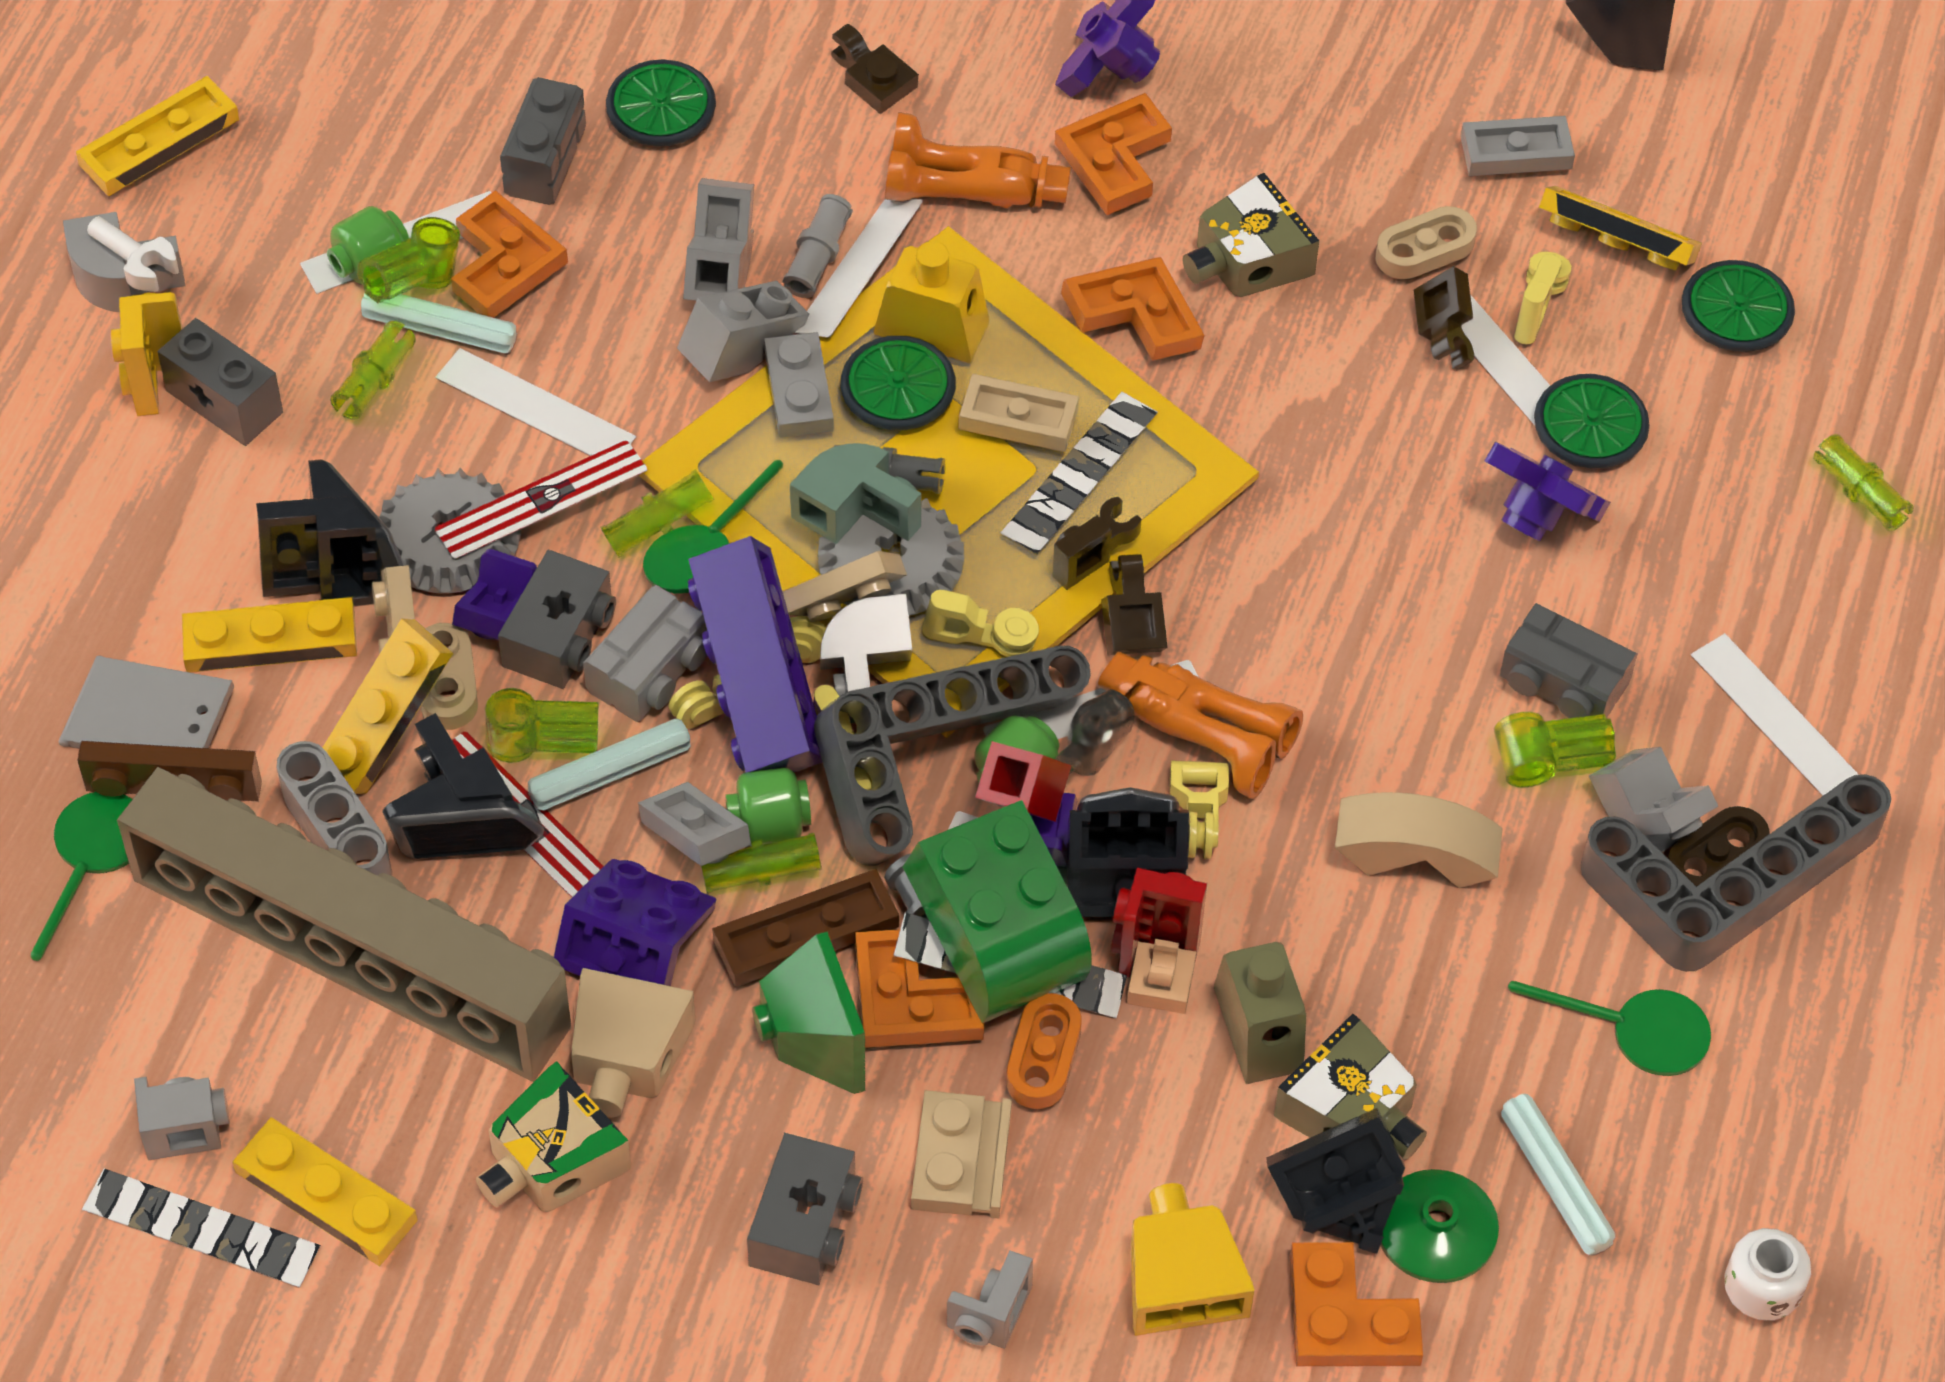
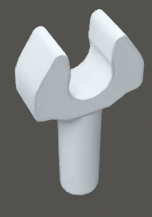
(137, 255)

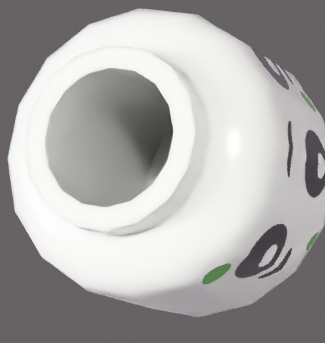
(1767, 1274)

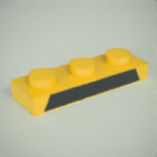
(157, 135)
(1619, 228)
(269, 635)
(386, 703)
(325, 1191)

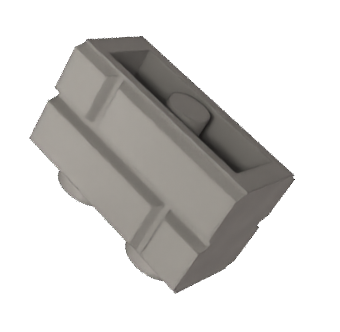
(646, 654)

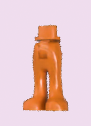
(969, 172)
(1178, 706)

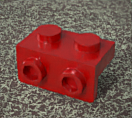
(1157, 908)

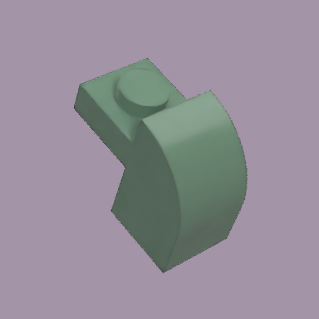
(853, 483)

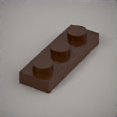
(126, 767)
(768, 937)

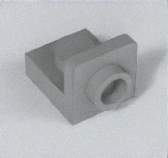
(999, 1305)

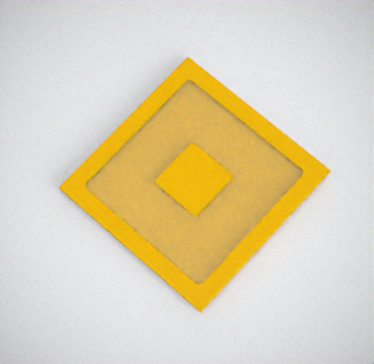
(1168, 475)

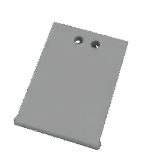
(146, 706)

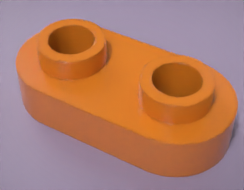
(1041, 1054)

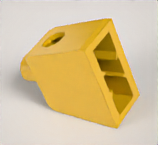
(935, 301)
(1185, 1266)

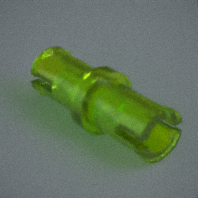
(373, 370)
(1863, 482)
(657, 513)
(763, 863)

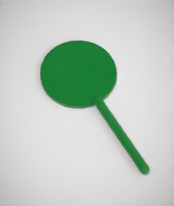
(667, 558)
(90, 843)
(1654, 1029)

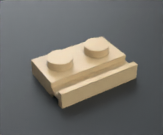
(393, 598)
(961, 1154)

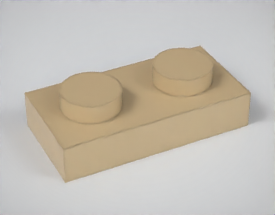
(1018, 412)
(862, 578)

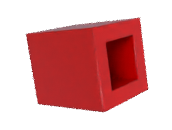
(1023, 775)

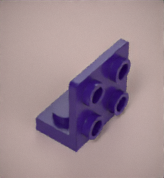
(630, 923)

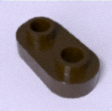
(1709, 847)

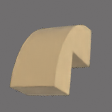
(1407, 828)

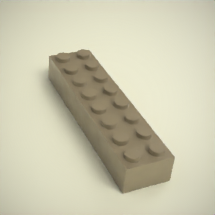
(347, 922)

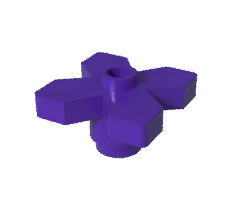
(1111, 41)
(1541, 492)

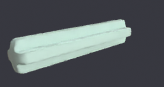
(443, 321)
(609, 764)
(1558, 1174)

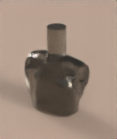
(1096, 732)

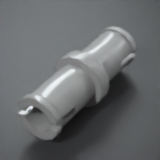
(817, 245)

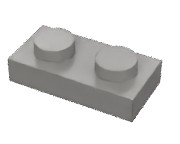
(1517, 145)
(798, 385)
(694, 824)

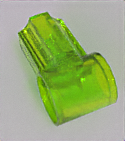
(422, 261)
(541, 725)
(1539, 748)

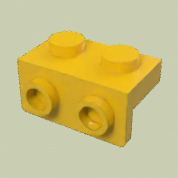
(145, 327)

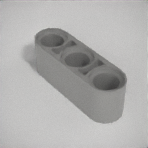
(326, 798)

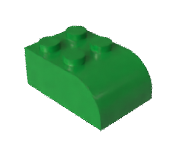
(1001, 910)

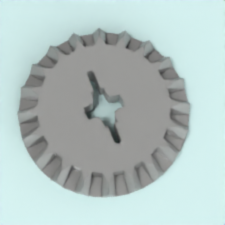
(412, 522)
(930, 557)

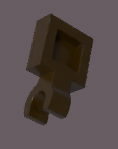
(875, 75)
(1441, 310)
(1088, 546)
(1132, 617)

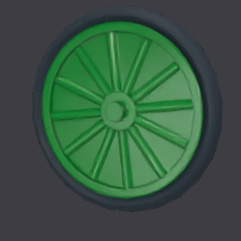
(660, 102)
(1738, 305)
(898, 382)
(1591, 421)

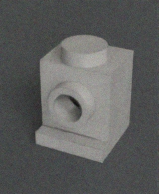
(180, 1116)

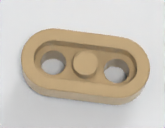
(1418, 246)
(457, 676)

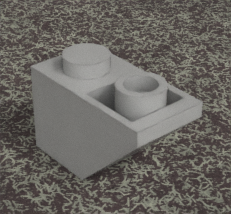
(730, 328)

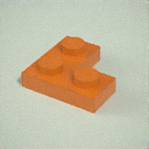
(1105, 149)
(513, 259)
(1139, 294)
(903, 1008)
(1337, 1326)

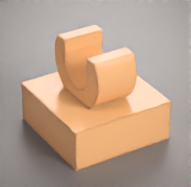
(1161, 976)

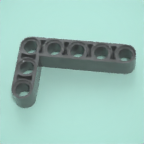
(928, 716)
(1744, 880)

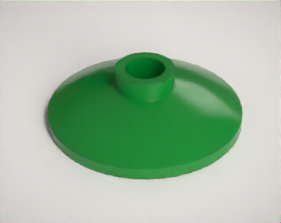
(1440, 1249)

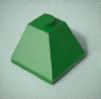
(813, 1016)

